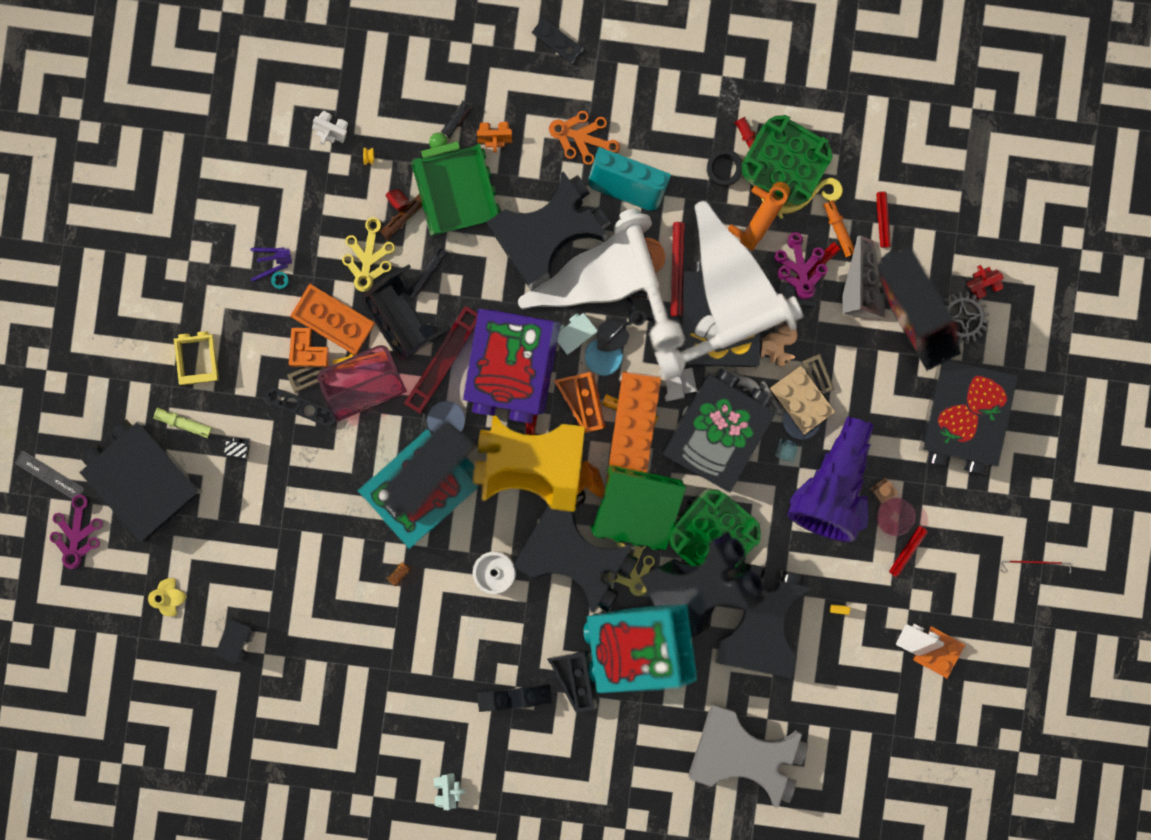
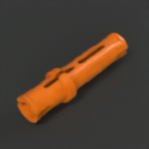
(839, 228)

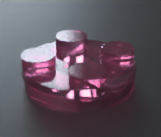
(904, 523)

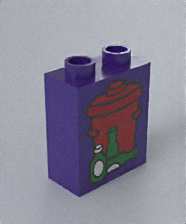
(511, 364)

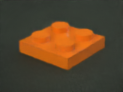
(944, 658)

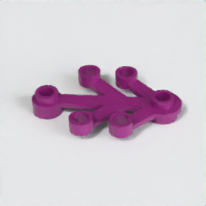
(800, 267)
(75, 534)

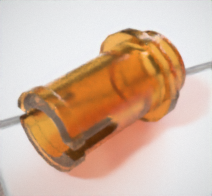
(398, 574)

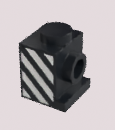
(236, 448)

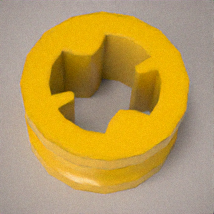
(368, 156)

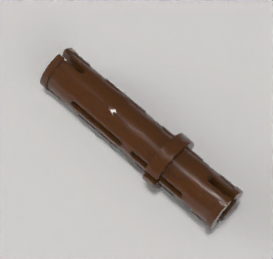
(400, 219)

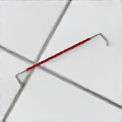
(1036, 562)

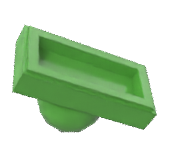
(439, 145)

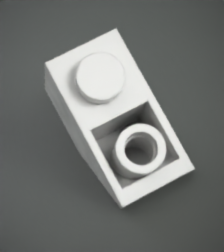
(918, 642)

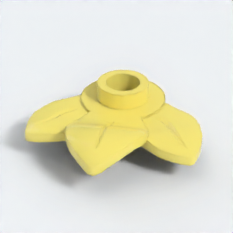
(169, 597)

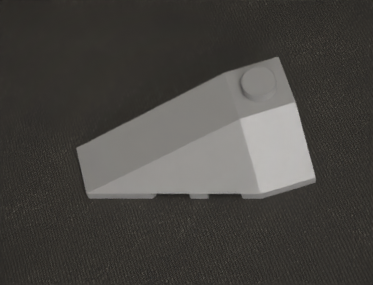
(862, 289)

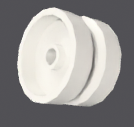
(506, 572)

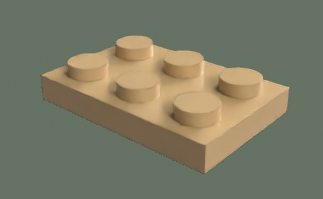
(802, 400)

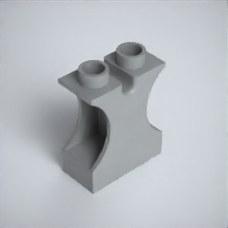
(730, 751)

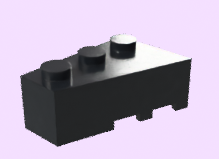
(574, 676)

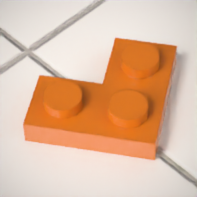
(302, 353)

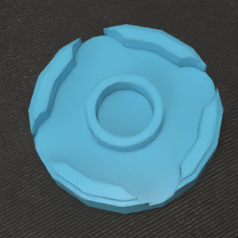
(602, 362)

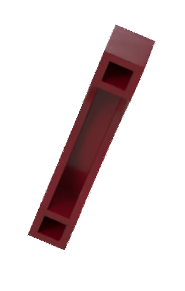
(442, 360)

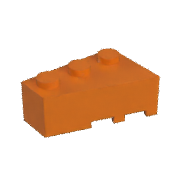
(583, 399)

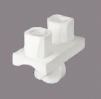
(329, 131)

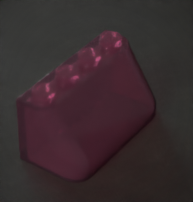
(360, 382)

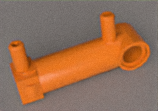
(763, 217)

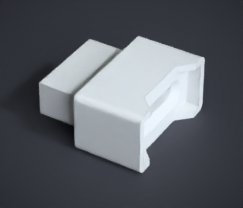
(680, 385)

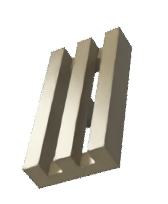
(807, 369)
(293, 382)

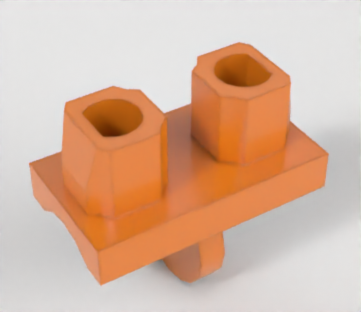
(494, 138)

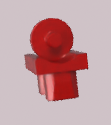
(984, 278)

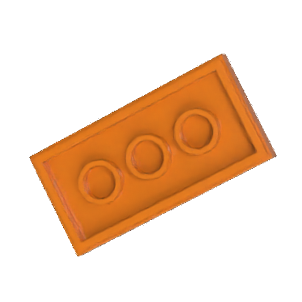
(332, 319)

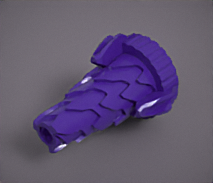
(830, 499)

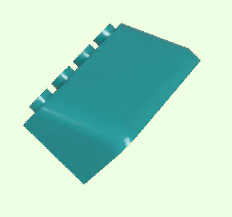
(628, 180)

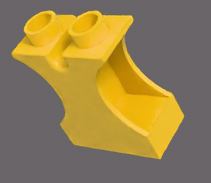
(535, 463)

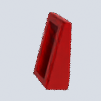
(397, 199)

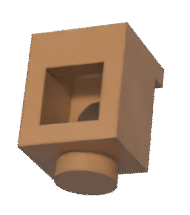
(883, 491)

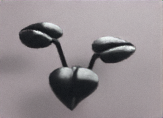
(613, 336)

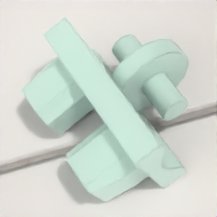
(451, 791)

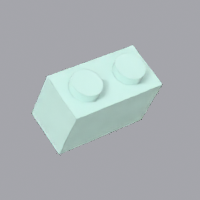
(575, 333)

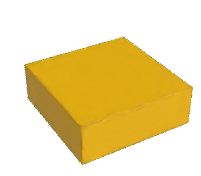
(839, 609)

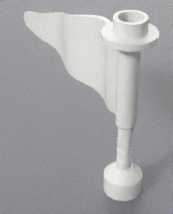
(610, 274)
(735, 292)

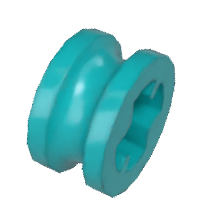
(273, 280)

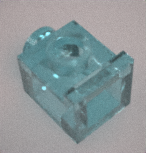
(786, 450)

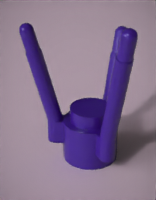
(282, 257)

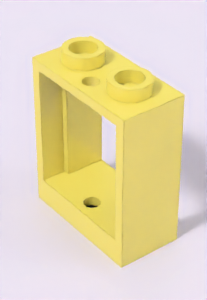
(201, 378)

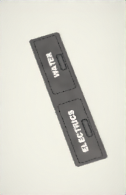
(48, 475)

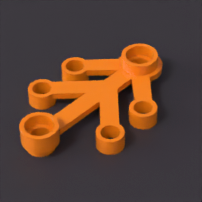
(580, 136)

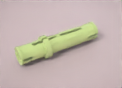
(174, 419)

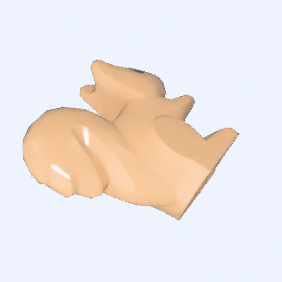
(774, 344)

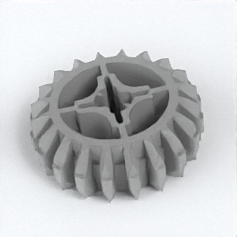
(961, 308)

